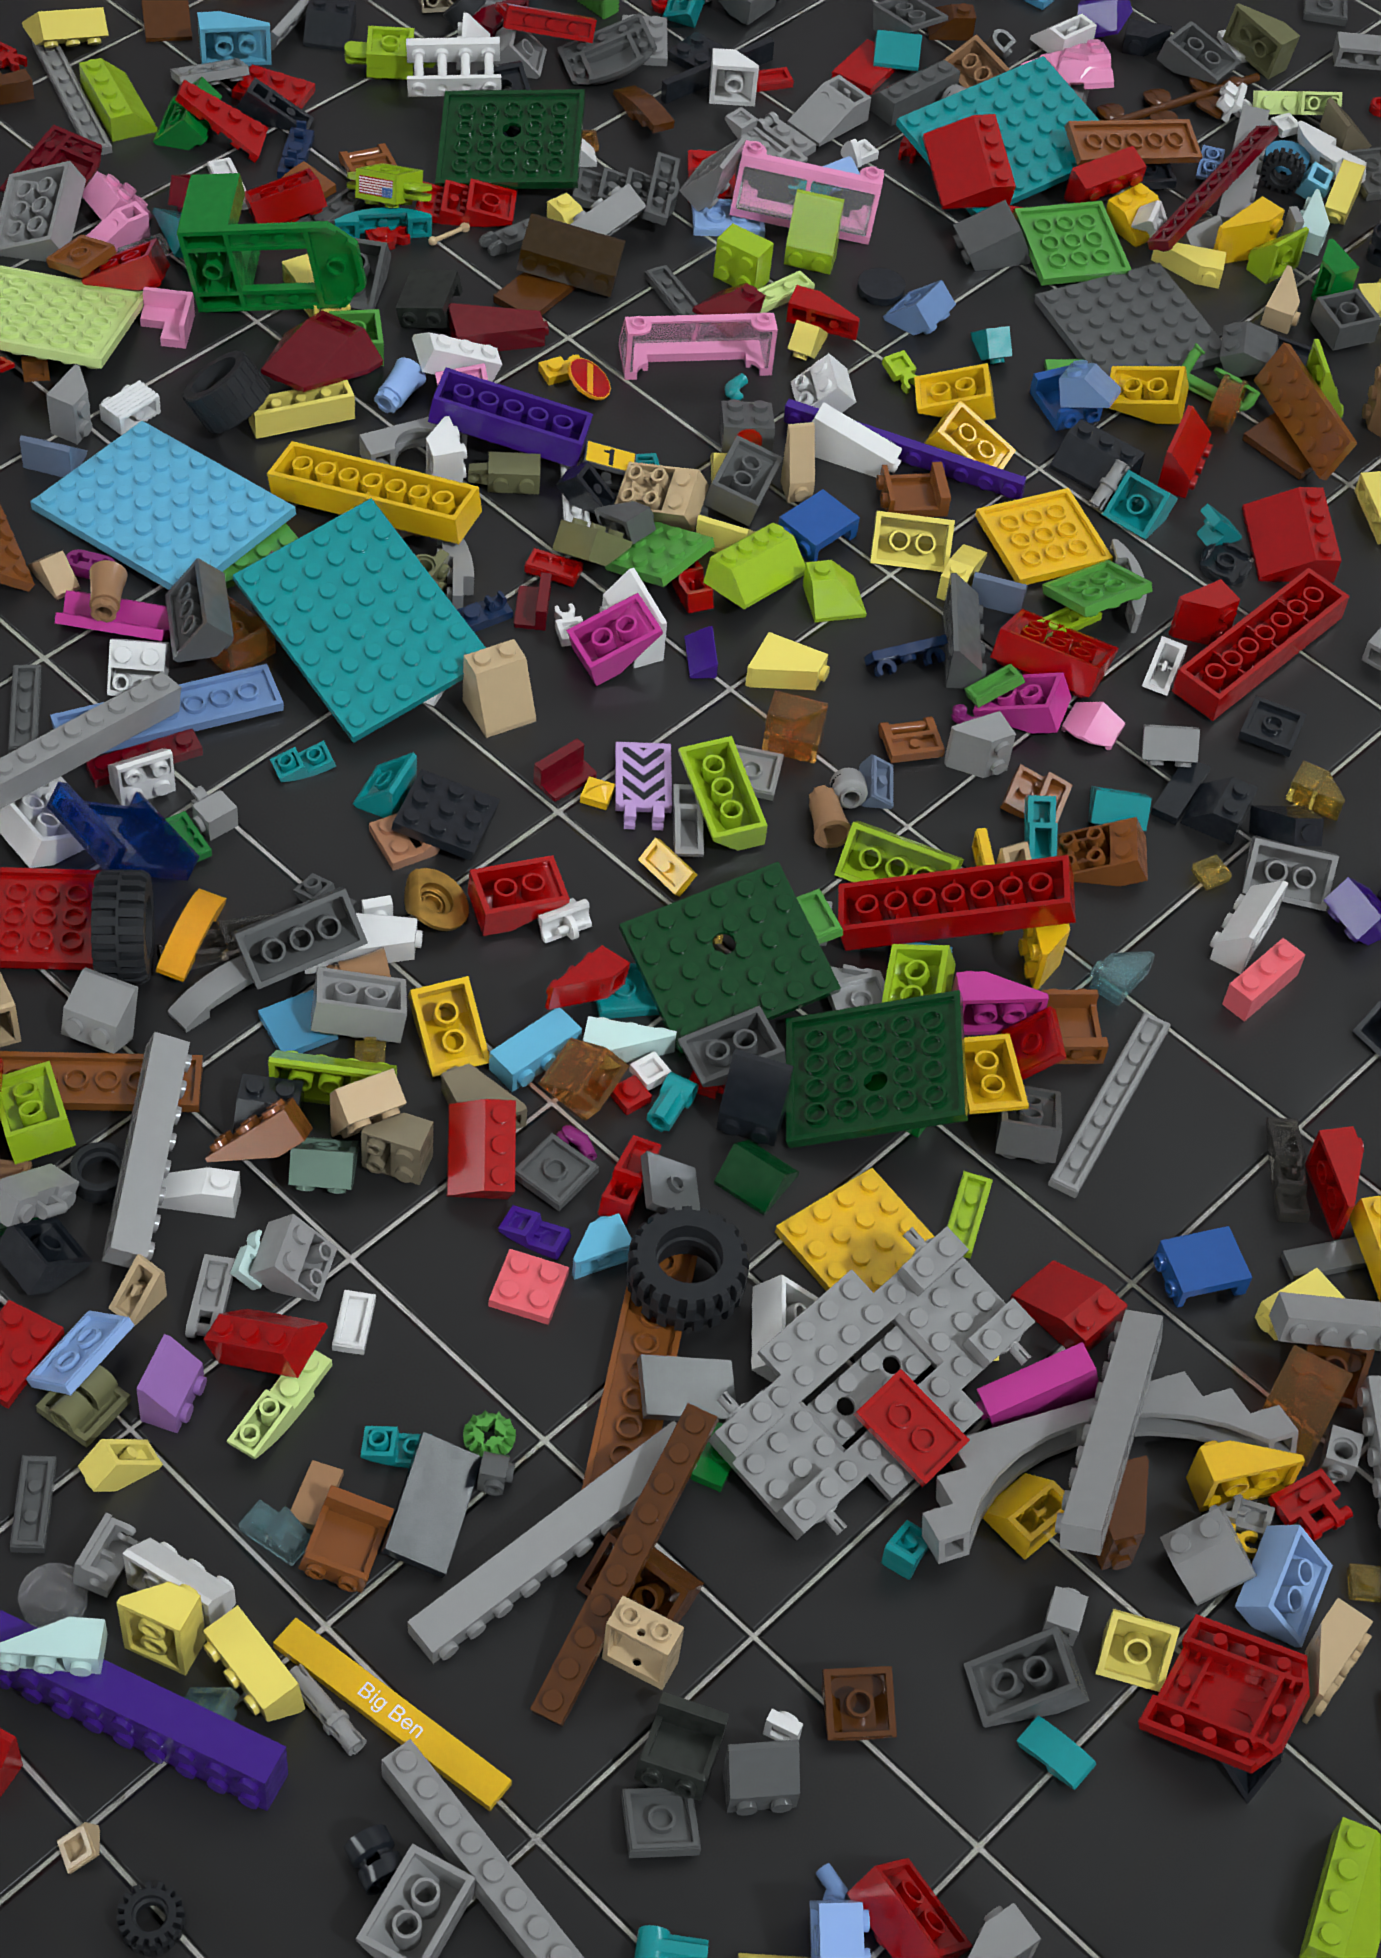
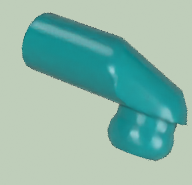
(733, 387)

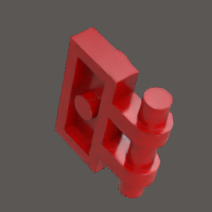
(1306, 1497)

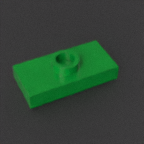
(188, 831)
(711, 1467)

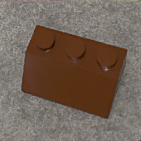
(660, 1587)

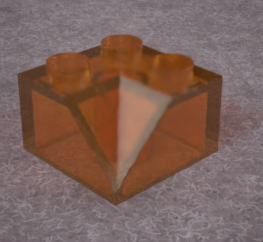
(795, 726)

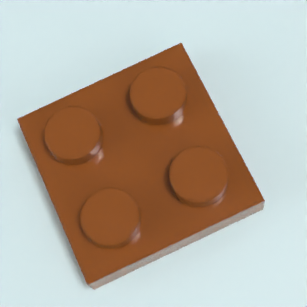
(81, 256)

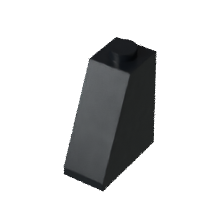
(1287, 824)

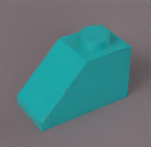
(993, 344)

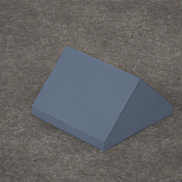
(50, 456)
(999, 593)

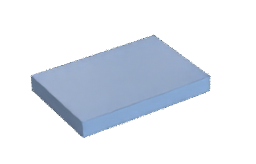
(717, 219)
(79, 1352)

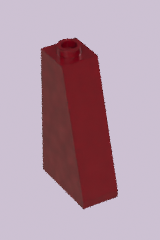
(497, 326)

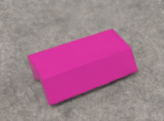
(132, 619)

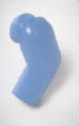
(834, 1885)

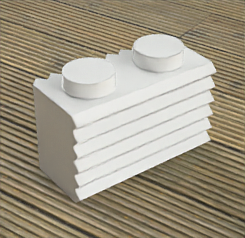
(130, 407)

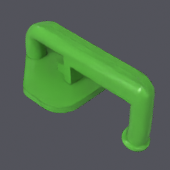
(1209, 391)

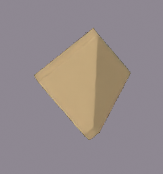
(80, 1846)

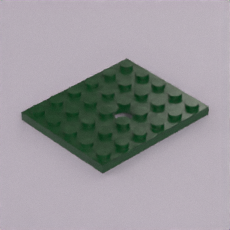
(538, 157)
(773, 960)
(906, 1040)

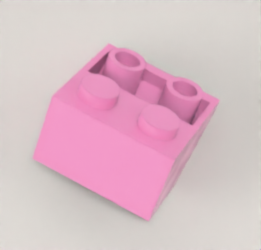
(107, 193)

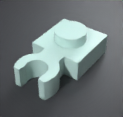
(245, 1259)

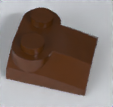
(1352, 1360)
(859, 1703)

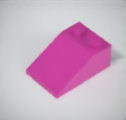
(614, 638)
(1033, 706)
(995, 1002)

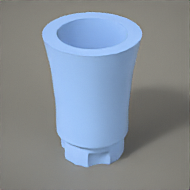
(399, 385)

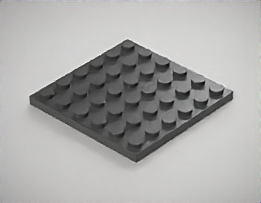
(1130, 320)

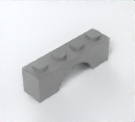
(388, 443)

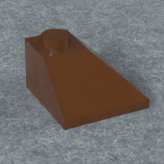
(959, 24)

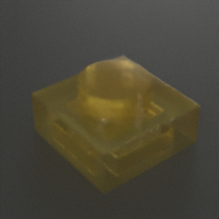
(1211, 872)
(1364, 1582)

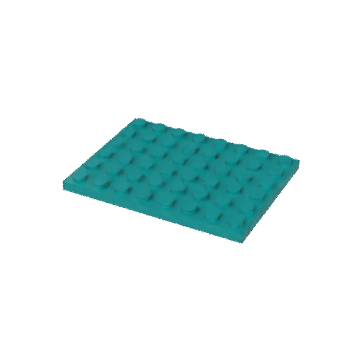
(1031, 113)
(360, 619)

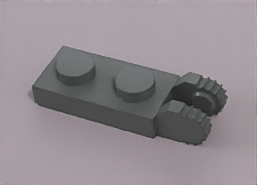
(505, 239)

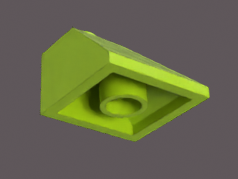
(1272, 257)
(831, 592)

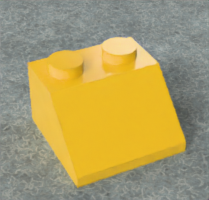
(1123, 210)

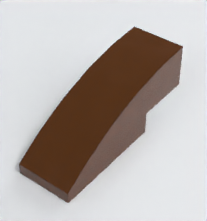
(16, 87)

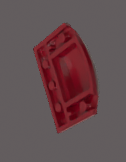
(61, 146)

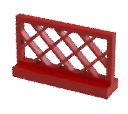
(547, 22)

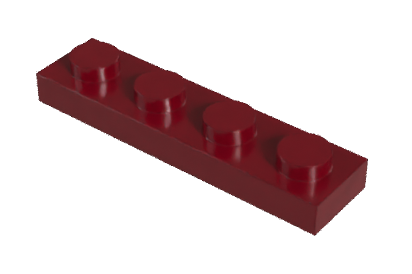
(182, 744)

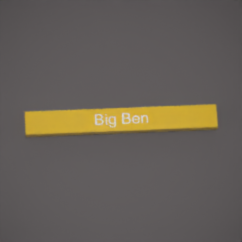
(392, 1713)

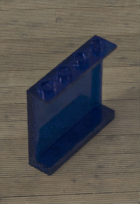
(124, 835)

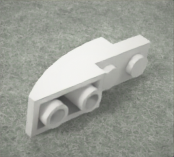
(1323, 149)

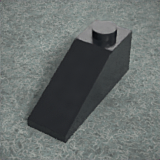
(270, 107)

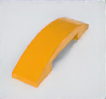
(189, 934)

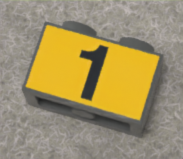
(608, 462)

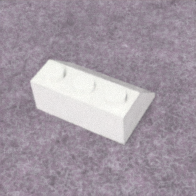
(441, 351)
(624, 587)
(1247, 925)
(773, 1308)
(157, 1563)

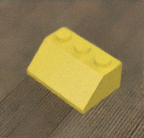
(67, 27)
(911, 541)
(163, 1624)
(253, 1666)

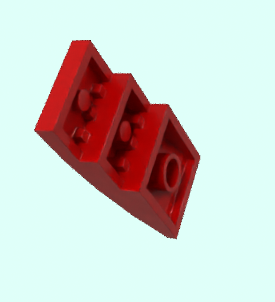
(476, 204)

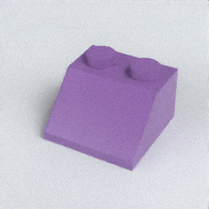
(170, 1386)

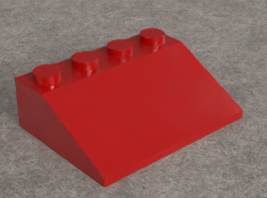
(970, 163)
(1292, 534)
(1070, 652)

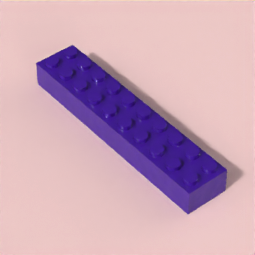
(158, 1724)

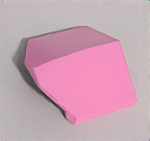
(1094, 723)

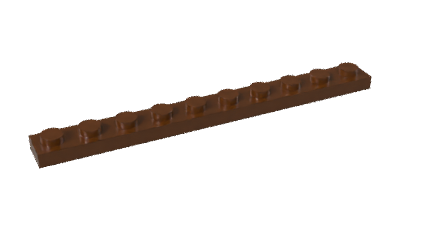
(624, 1563)

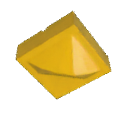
(597, 793)

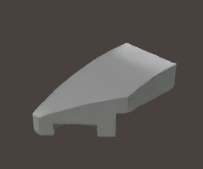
(1247, 1514)

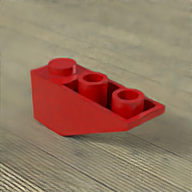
(590, 980)

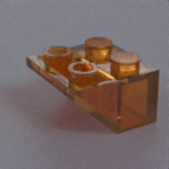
(583, 1076)

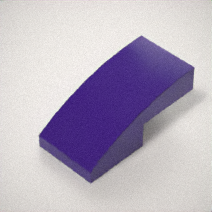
(531, 1232)

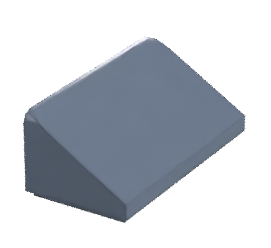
(879, 782)

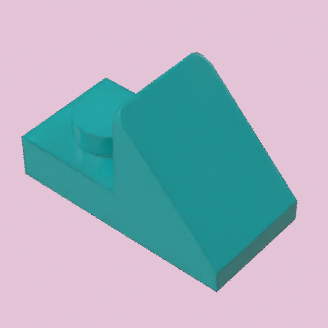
(1217, 528)
(905, 1550)

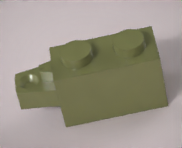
(508, 473)

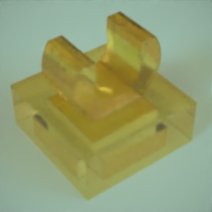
(370, 1050)

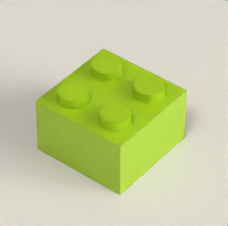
(742, 257)

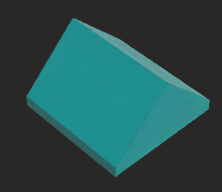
(684, 11)
(897, 50)
(388, 786)

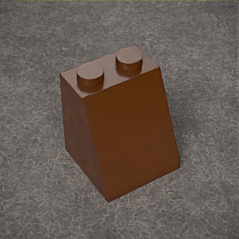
(1128, 1517)

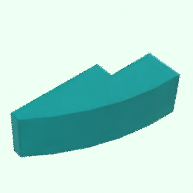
(1040, 825)

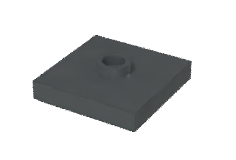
(555, 1171)
(668, 1183)
(659, 1823)

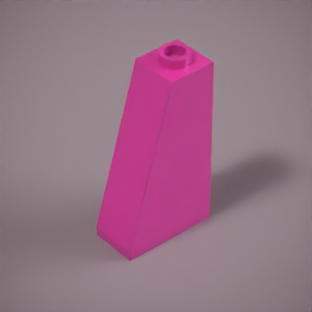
(1040, 1387)

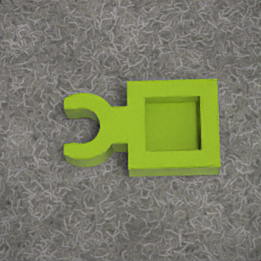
(900, 368)

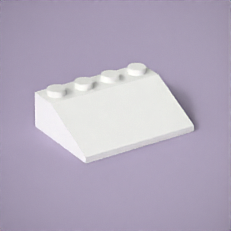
(36, 831)

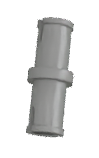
(1108, 485)

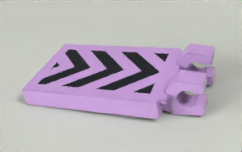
(643, 781)

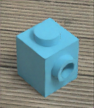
(1315, 178)

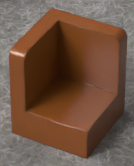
(34, 369)

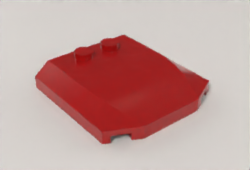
(1230, 1696)

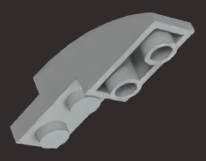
(460, 573)

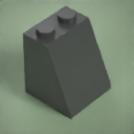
(992, 239)

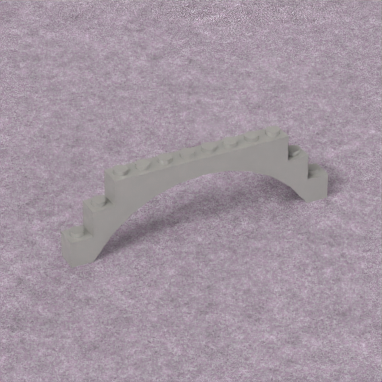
(1004, 1452)

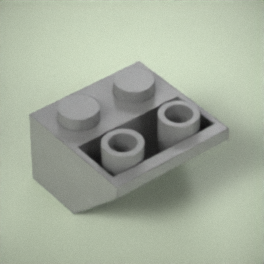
(293, 1259)

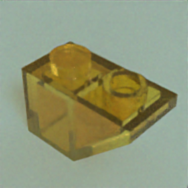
(1316, 790)

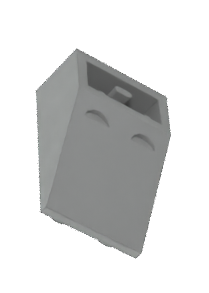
(831, 111)

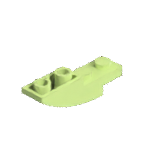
(1294, 101)
(279, 1408)

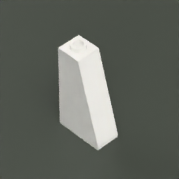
(852, 444)
(394, 933)

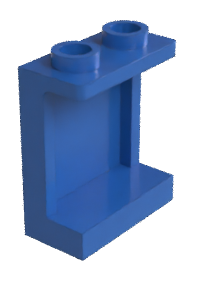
(1047, 395)
(819, 523)
(1202, 1264)

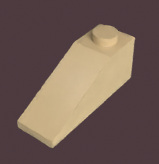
(1283, 304)
(799, 462)

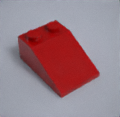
(132, 268)
(515, 893)
(1335, 1173)
(1070, 1305)

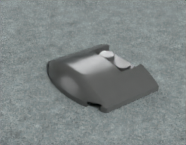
(612, 55)

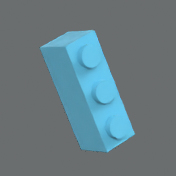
(532, 1049)

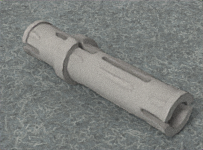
(334, 1720)

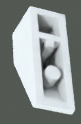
(203, 1191)

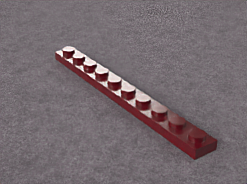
(1212, 188)

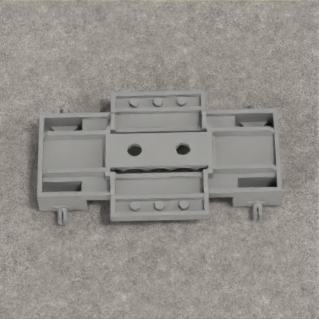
(940, 1318)

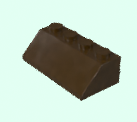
(570, 255)

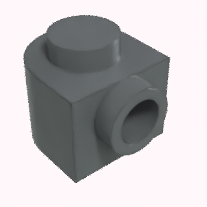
(1001, 43)
(494, 1472)

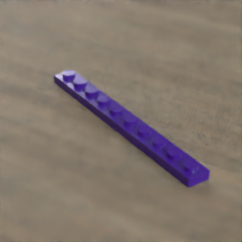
(922, 456)

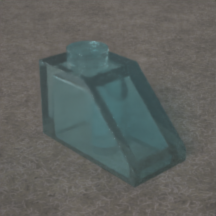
(1120, 974)

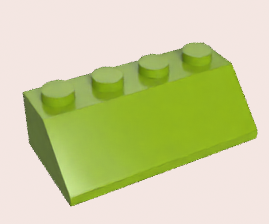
(115, 100)
(756, 566)
(724, 793)
(880, 854)
(918, 971)
(321, 1073)
(1348, 1896)

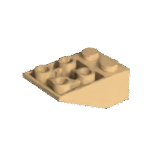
(669, 491)
(365, 1103)
(1333, 1654)

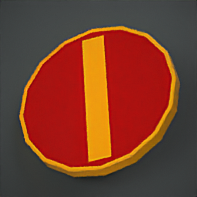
(589, 379)

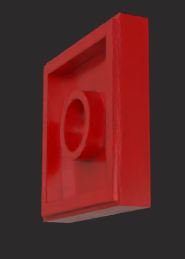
(1037, 1042)

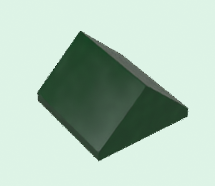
(755, 1176)

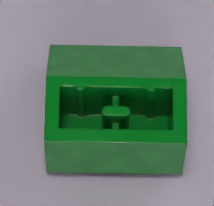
(1336, 272)

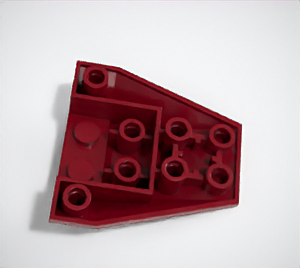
(322, 353)

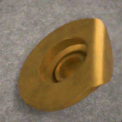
(435, 899)

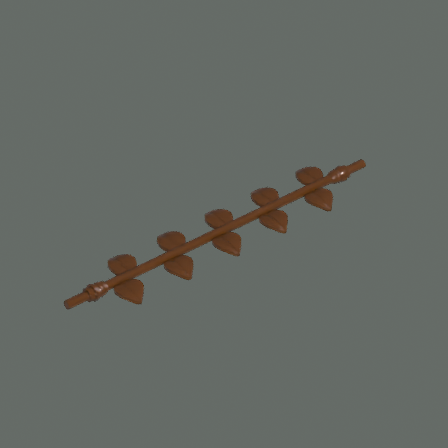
(1161, 101)

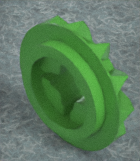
(474, 1437)

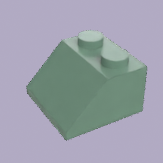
(323, 1164)

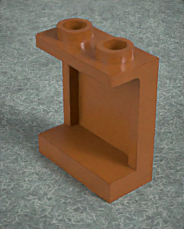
(915, 493)
(1079, 1025)
(345, 1539)

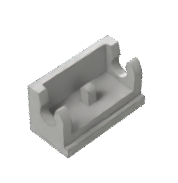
(103, 1556)

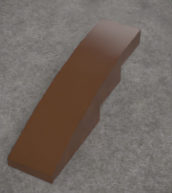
(644, 108)

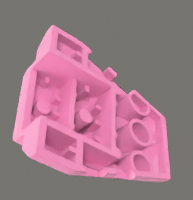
(1083, 64)

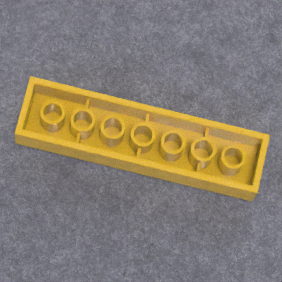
(406, 497)

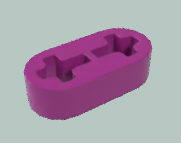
(82, 561)

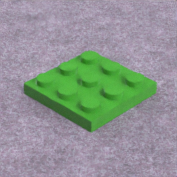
(663, 554)
(1097, 588)

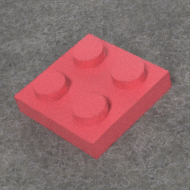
(528, 1286)

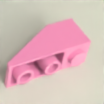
(123, 226)

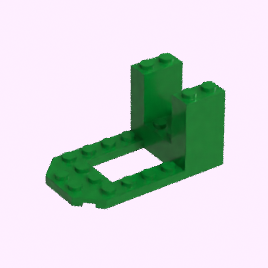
(225, 254)

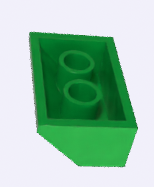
(180, 127)

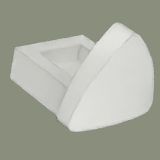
(861, 152)

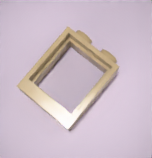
(655, 1650)

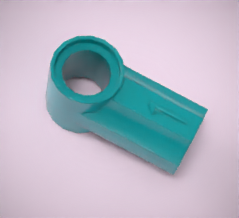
(673, 1098)
(660, 1943)

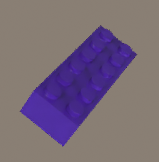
(511, 417)

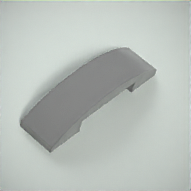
(744, 124)
(1126, 559)
(211, 990)

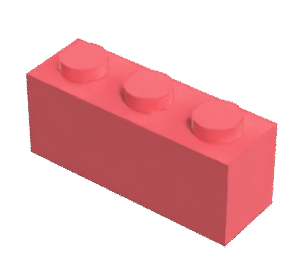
(1263, 979)

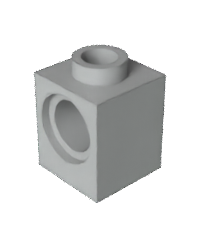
(1344, 1443)
(1066, 1612)

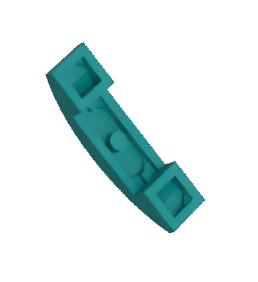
(417, 222)

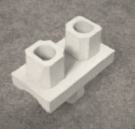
(1232, 100)
(565, 921)

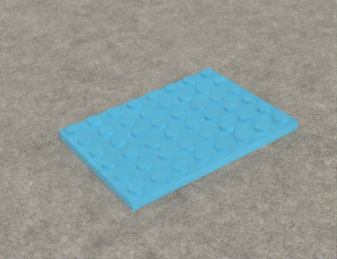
(162, 506)

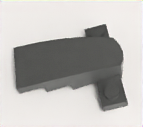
(656, 191)

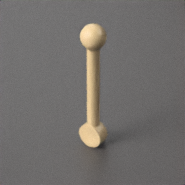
(464, 227)

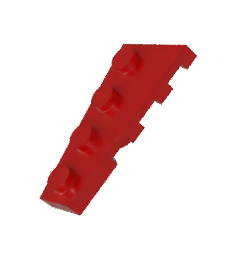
(223, 118)

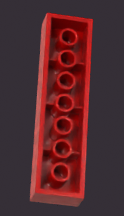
(1260, 644)
(957, 903)

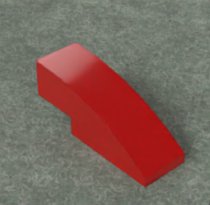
(692, 591)
(627, 1180)

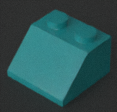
(1139, 505)
(1115, 805)

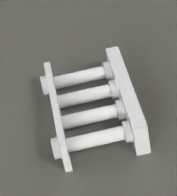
(452, 50)

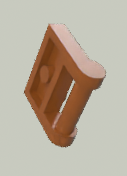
(366, 158)
(911, 740)

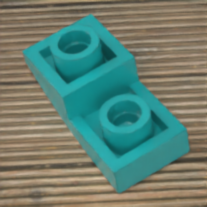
(307, 763)
(388, 1446)
(1056, 1751)

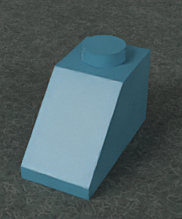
(602, 1247)

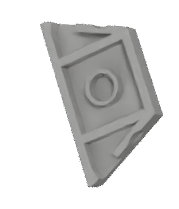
(857, 986)

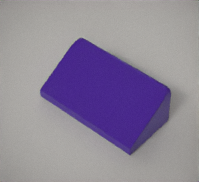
(701, 653)

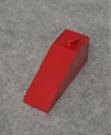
(821, 311)

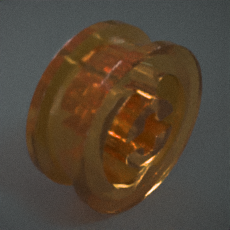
(1226, 403)

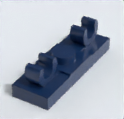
(296, 148)
(487, 612)
(907, 653)

